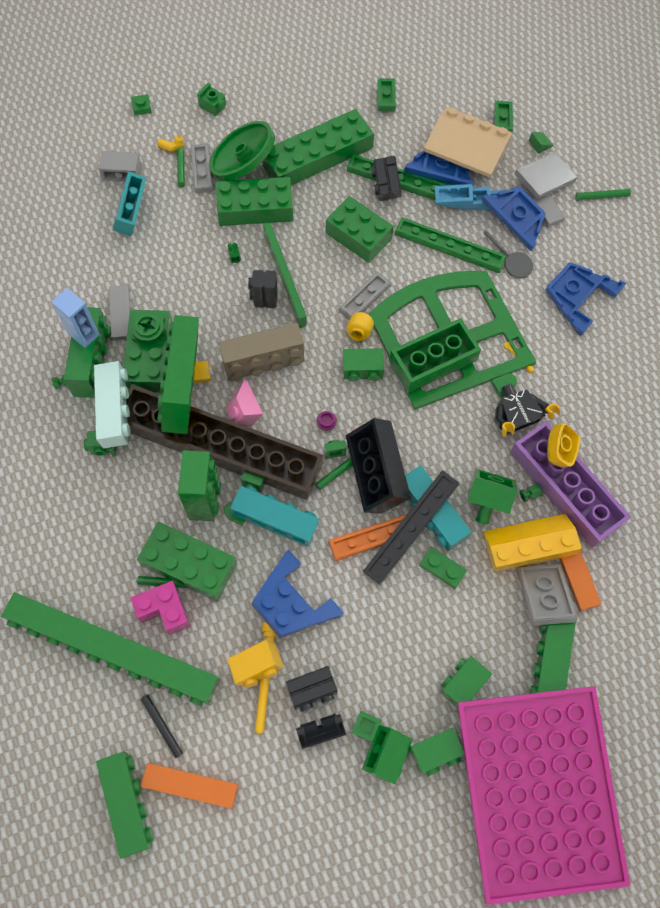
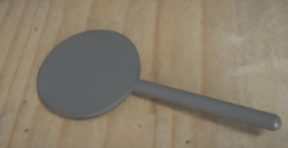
(517, 263)

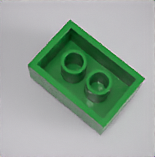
(359, 229)

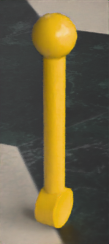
(507, 346)

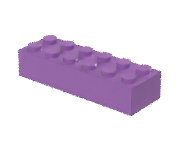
(571, 488)

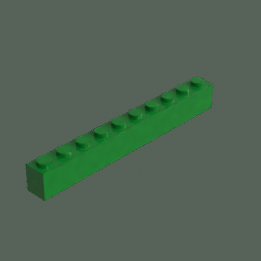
(111, 648)

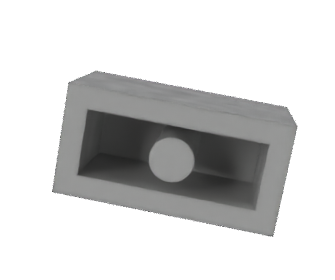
(115, 165)

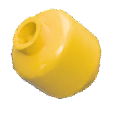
(360, 326)

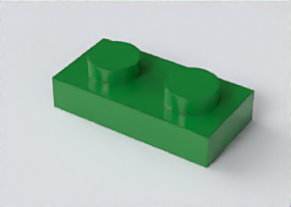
(386, 94)
(503, 114)
(443, 567)

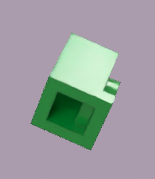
(211, 99)
(95, 448)

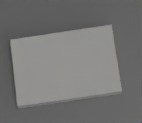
(545, 175)
(547, 594)

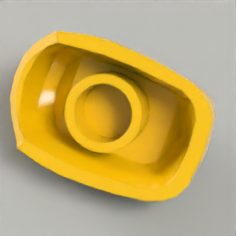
(563, 445)

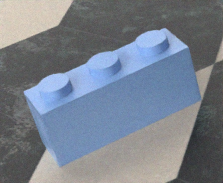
(75, 317)

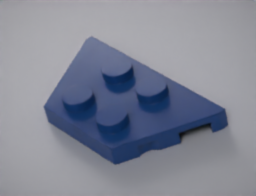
(438, 169)
(518, 213)

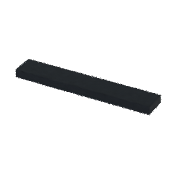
(411, 527)

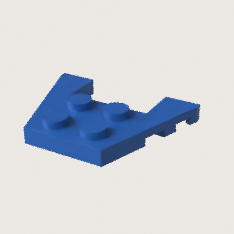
(573, 288)
(284, 607)

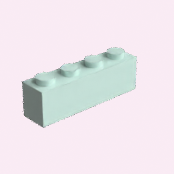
(111, 404)

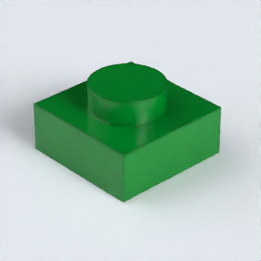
(141, 104)
(334, 449)
(253, 481)
(366, 726)

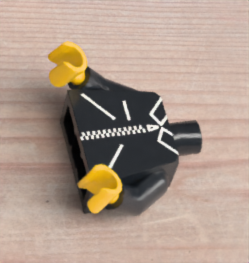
(521, 410)

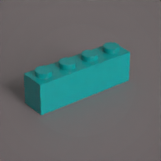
(274, 515)
(446, 523)

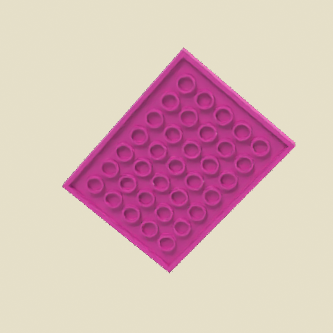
(542, 795)

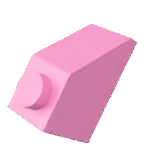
(243, 406)

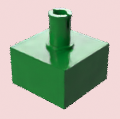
(491, 493)

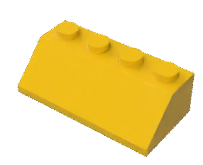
(531, 542)

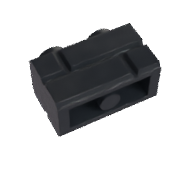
(387, 178)
(263, 288)
(312, 688)

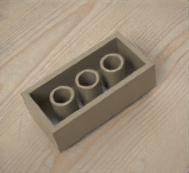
(262, 352)

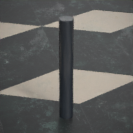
(161, 726)

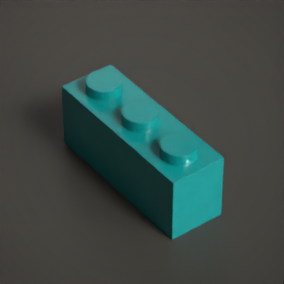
(129, 203)

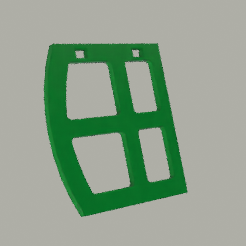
(427, 291)

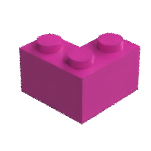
(162, 602)

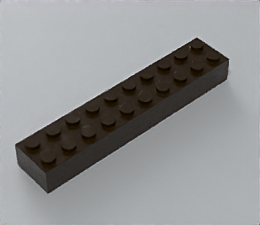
(230, 445)

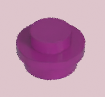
(326, 420)

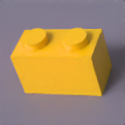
(255, 663)

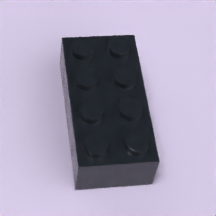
(377, 466)

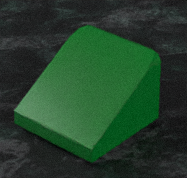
(539, 141)

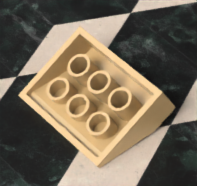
(468, 141)

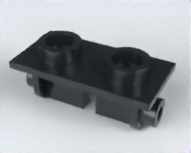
(311, 734)

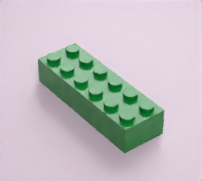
(319, 148)
(178, 375)

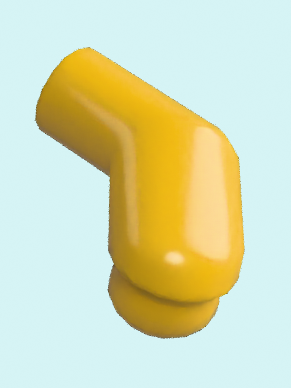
(171, 146)

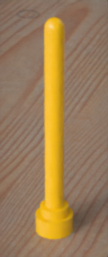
(269, 634)

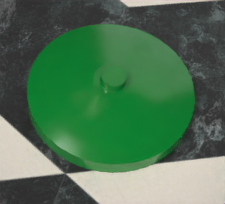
(242, 150)

